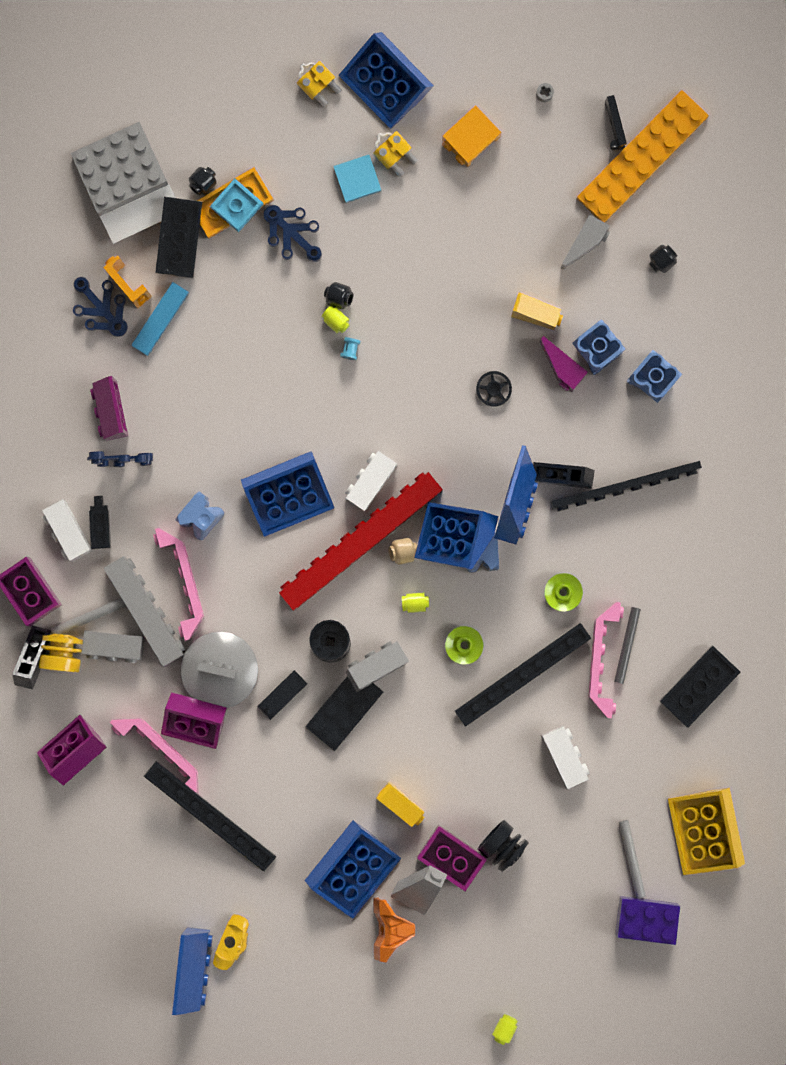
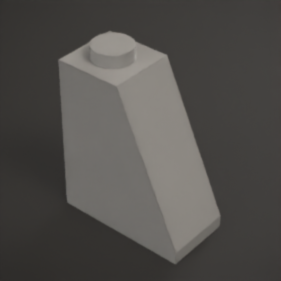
(419, 889)

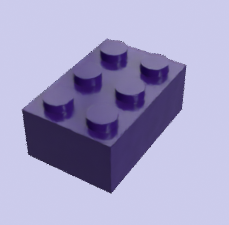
(647, 920)

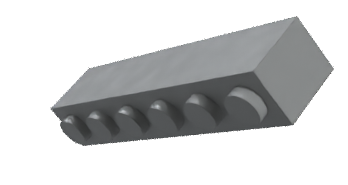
(144, 611)

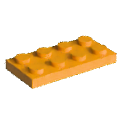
(211, 221)

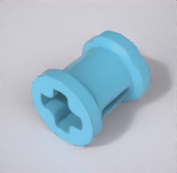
(350, 348)

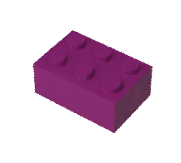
(28, 591)
(452, 857)

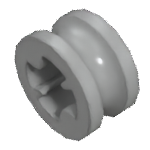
(545, 86)

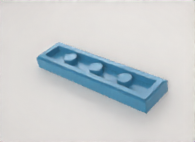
(160, 319)

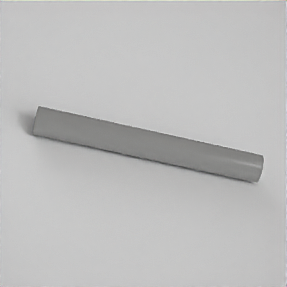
(88, 617)
(632, 859)

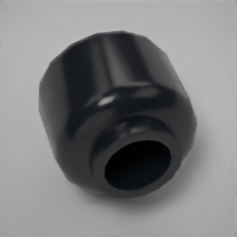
(202, 180)
(663, 258)
(338, 295)

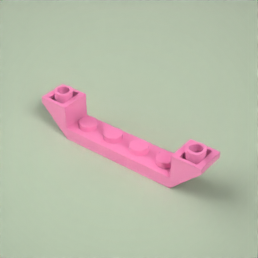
(612, 614)
(189, 626)
(124, 726)

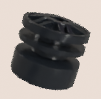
(333, 630)
(503, 846)

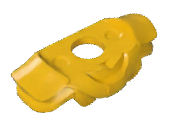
(236, 928)

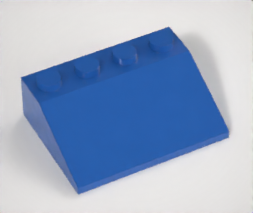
(385, 79)
(287, 493)
(517, 500)
(455, 535)
(352, 869)
(191, 971)

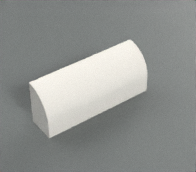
(136, 214)

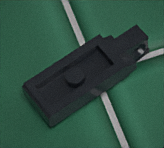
(99, 524)

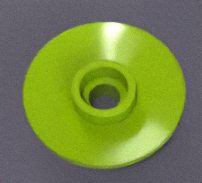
(570, 584)
(474, 642)

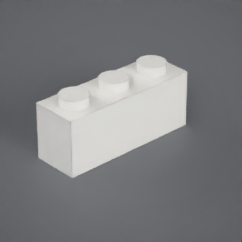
(370, 480)
(66, 531)
(566, 757)

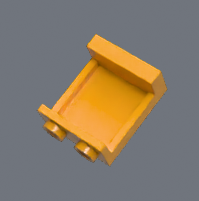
(470, 136)
(138, 296)

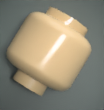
(402, 551)

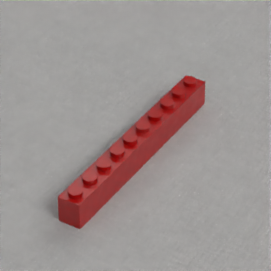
(362, 540)

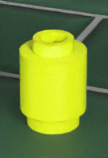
(335, 319)
(415, 602)
(505, 1029)

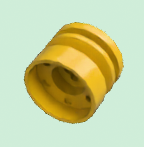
(61, 653)

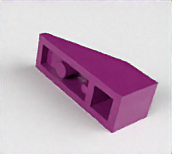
(565, 369)

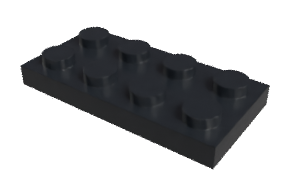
(178, 237)
(700, 686)
(342, 712)

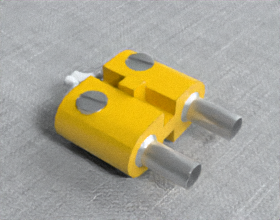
(316, 80)
(392, 150)

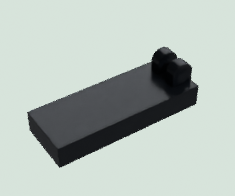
(617, 128)
(282, 695)

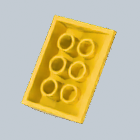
(706, 831)

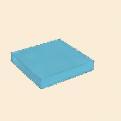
(357, 178)
(236, 205)

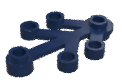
(290, 230)
(102, 309)
(98, 458)

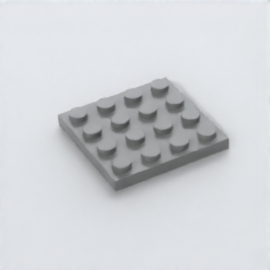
(119, 169)

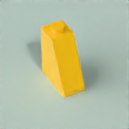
(536, 312)
(401, 804)

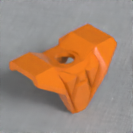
(392, 930)

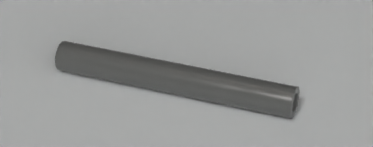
(627, 645)

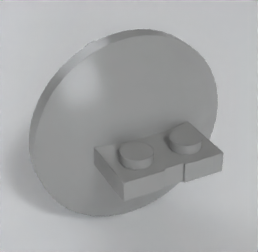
(219, 669)

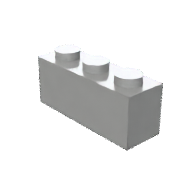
(113, 646)
(376, 665)

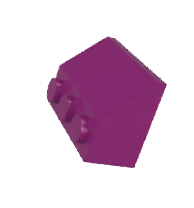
(109, 409)
(193, 720)
(71, 750)

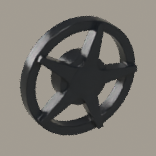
(494, 389)

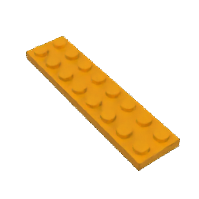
(642, 156)

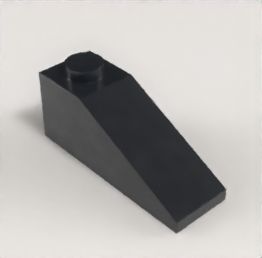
(564, 475)
(27, 666)

